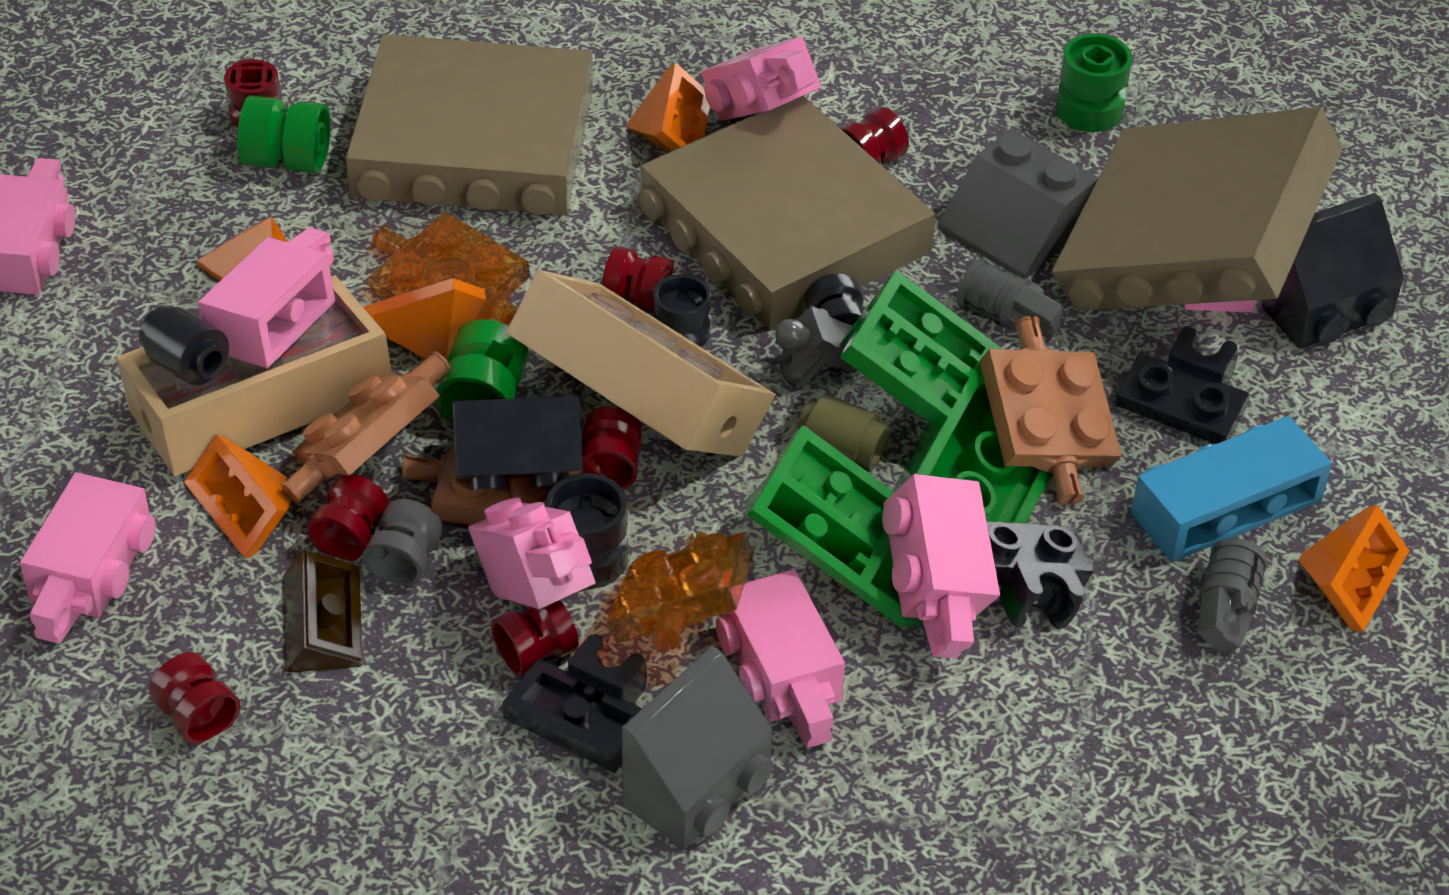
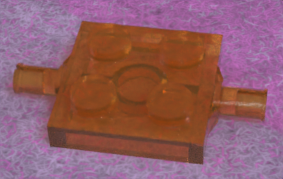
(446, 252)
(680, 588)

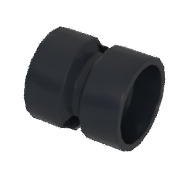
(600, 519)

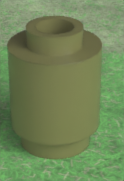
(847, 428)

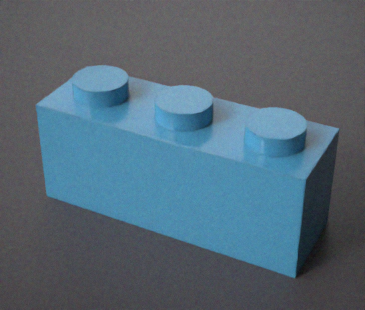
(1230, 488)

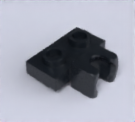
(1187, 390)
(1039, 569)
(582, 705)

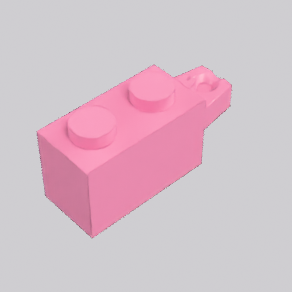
(760, 79)
(32, 226)
(272, 296)
(84, 552)
(531, 553)
(941, 558)
(785, 654)

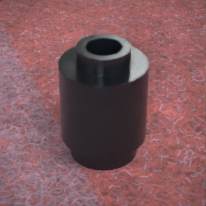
(184, 344)

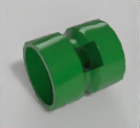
(1093, 82)
(275, 134)
(483, 365)

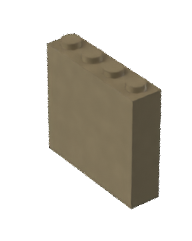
(471, 125)
(782, 206)
(1199, 211)

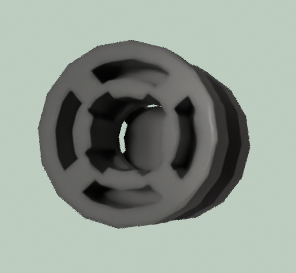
(404, 540)

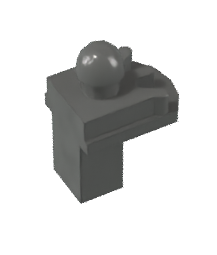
(811, 344)

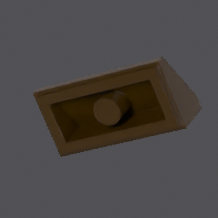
(321, 614)

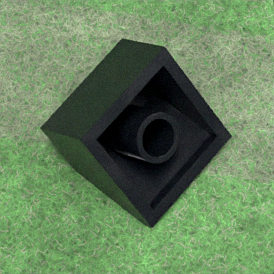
(1341, 275)
(516, 440)

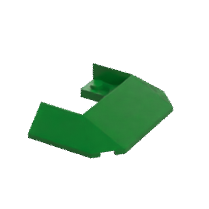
(834, 507)

